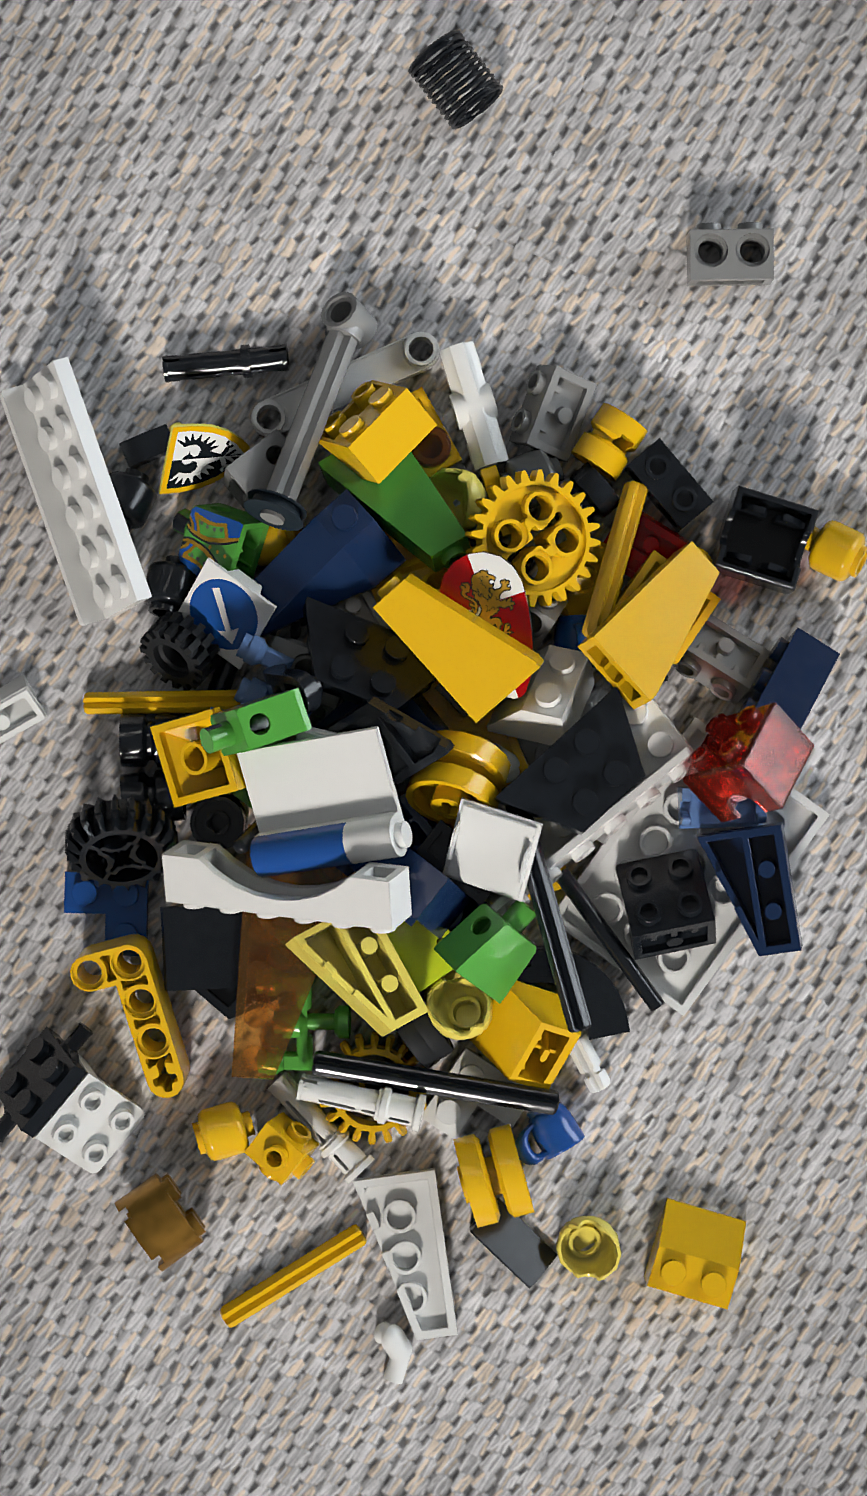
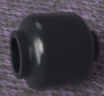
(134, 496)
(168, 584)

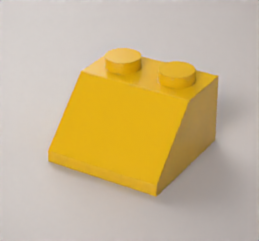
(696, 1253)

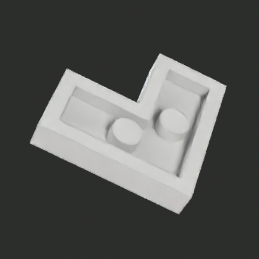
(452, 1114)

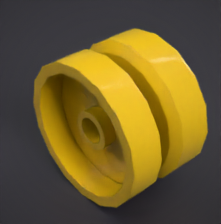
(470, 771)
(490, 1176)

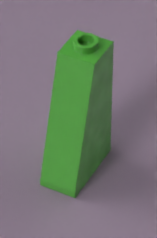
(406, 509)

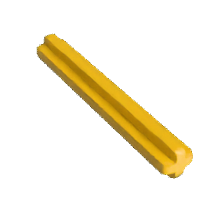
(615, 555)
(157, 701)
(293, 1275)

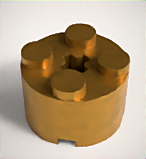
(160, 1220)

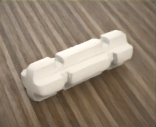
(588, 1063)

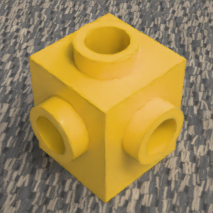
(283, 1149)

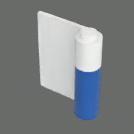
(323, 803)

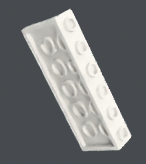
(75, 494)
(663, 757)

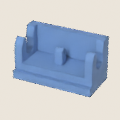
(695, 814)

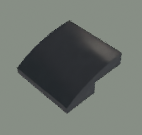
(200, 948)

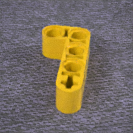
(139, 1015)

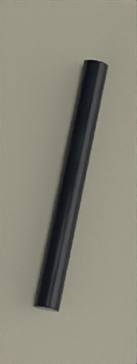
(610, 940)

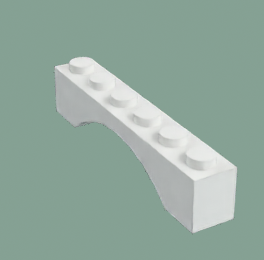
(211, 877)

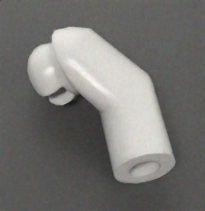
(398, 1349)

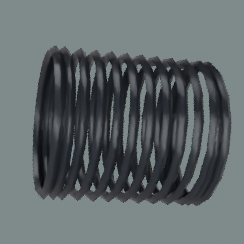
(487, 95)

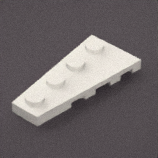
(410, 1233)

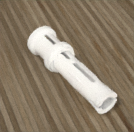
(381, 1104)
(333, 1144)

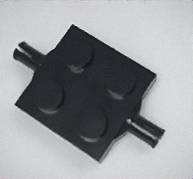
(41, 1080)

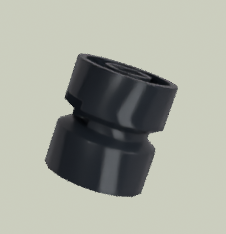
(597, 490)
(137, 741)
(154, 789)
(219, 820)

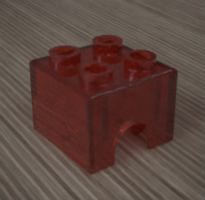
(749, 757)

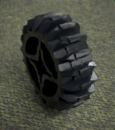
(119, 841)

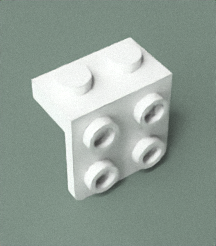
(91, 1122)

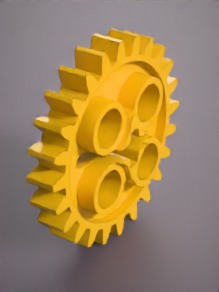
(511, 508)

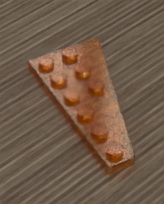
(271, 984)

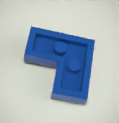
(123, 909)

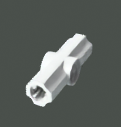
(473, 405)

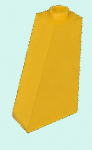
(649, 628)
(458, 647)

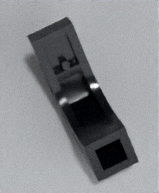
(600, 994)

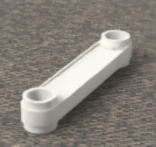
(387, 365)

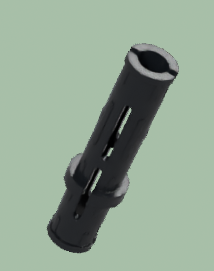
(234, 362)

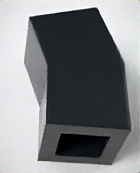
(146, 446)

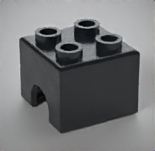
(763, 539)

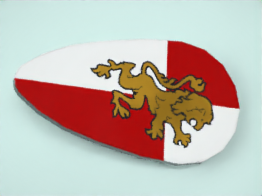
(494, 592)

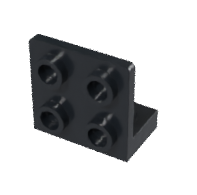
(666, 904)

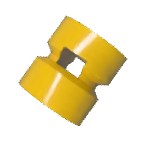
(610, 440)

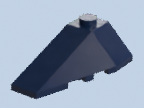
(328, 561)

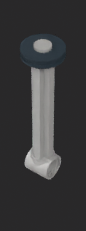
(347, 329)

